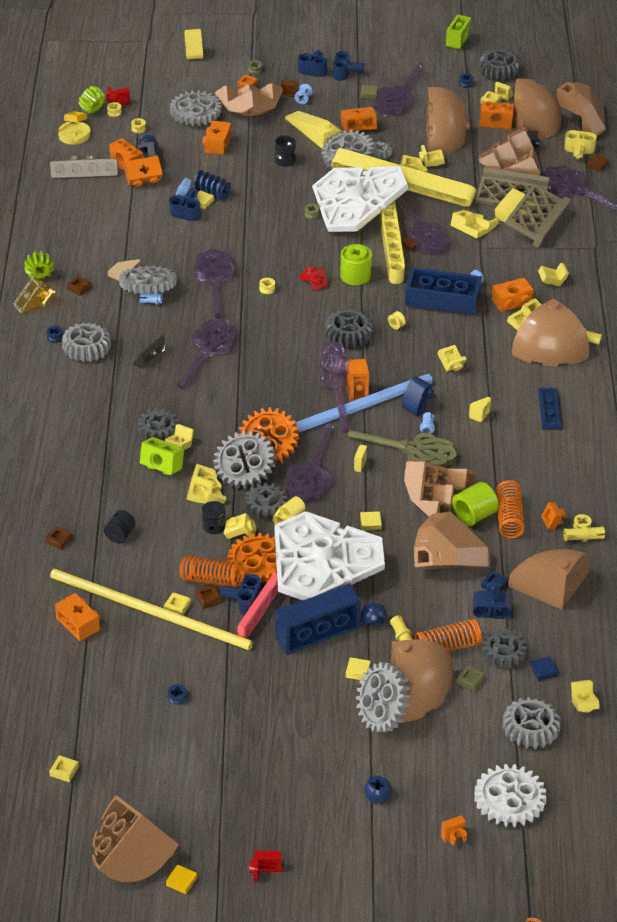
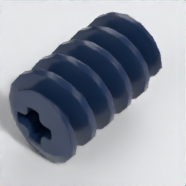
(212, 185)

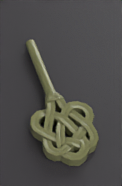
(423, 448)

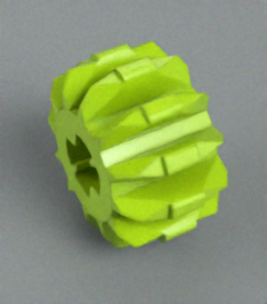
(92, 99)
(39, 265)

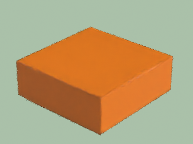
(245, 80)

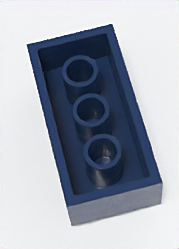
(443, 290)
(317, 619)

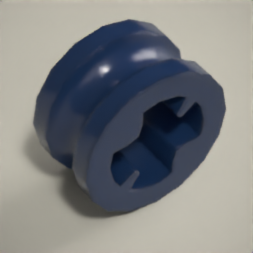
(466, 80)
(54, 334)
(177, 688)

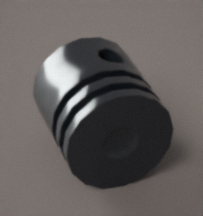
(213, 515)
(119, 526)

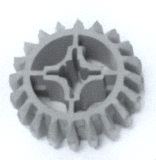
(86, 342)
(531, 728)

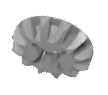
(382, 150)

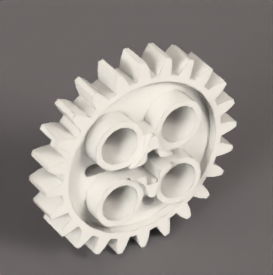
(510, 795)

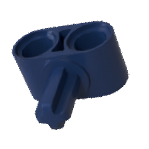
(312, 64)
(343, 65)
(186, 206)
(417, 395)
(246, 593)
(492, 603)

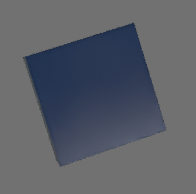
(503, 581)
(544, 668)

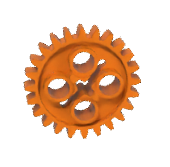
(278, 423)
(256, 554)

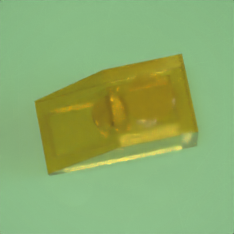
(33, 296)

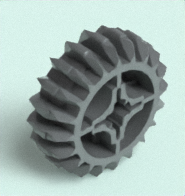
(500, 64)
(349, 328)

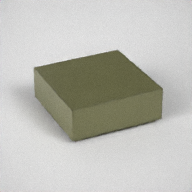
(368, 92)
(470, 678)

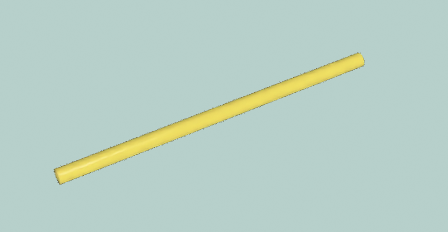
(152, 609)

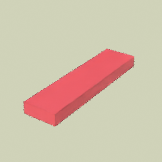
(259, 607)

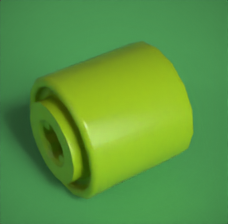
(356, 264)
(475, 503)

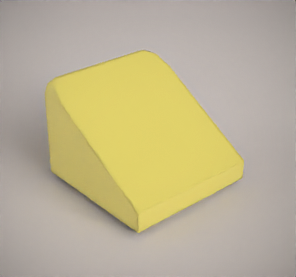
(504, 90)
(480, 409)

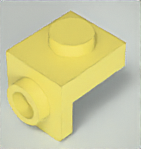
(431, 158)
(552, 276)
(451, 358)
(182, 437)
(240, 525)
(583, 696)

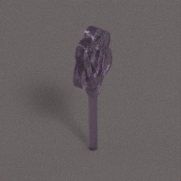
(388, 98)
(569, 182)
(433, 234)
(214, 267)
(220, 341)
(333, 367)
(302, 475)

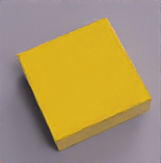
(75, 116)
(181, 879)

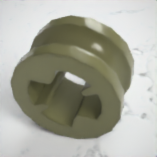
(254, 67)
(312, 211)

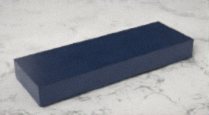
(549, 409)

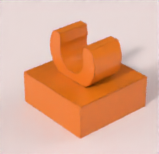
(552, 516)
(454, 829)

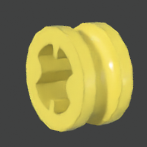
(114, 109)
(138, 125)
(267, 286)
(396, 320)
(582, 520)

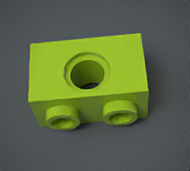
(458, 31)
(161, 456)

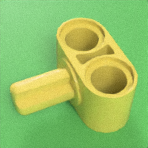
(193, 44)
(580, 143)
(289, 509)

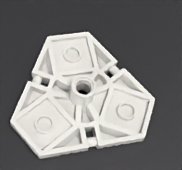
(355, 196)
(317, 553)

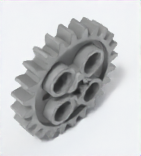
(195, 108)
(350, 141)
(147, 279)
(261, 453)
(383, 697)

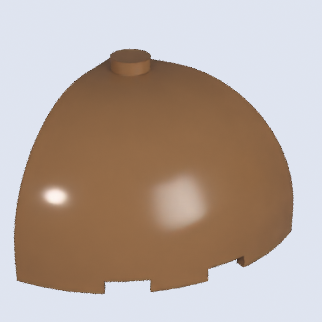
(536, 108)
(445, 121)
(551, 336)
(551, 575)
(428, 674)
(130, 844)

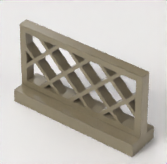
(510, 179)
(548, 219)

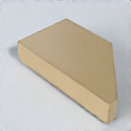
(117, 269)

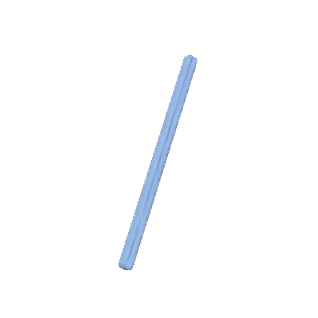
(356, 405)

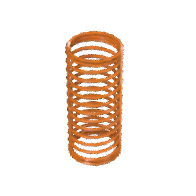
(518, 496)
(192, 571)
(420, 635)

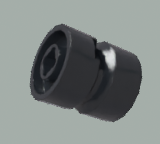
(285, 151)

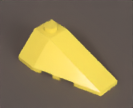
(313, 127)

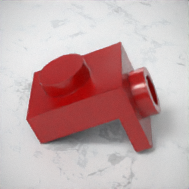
(120, 96)
(316, 277)
(265, 862)

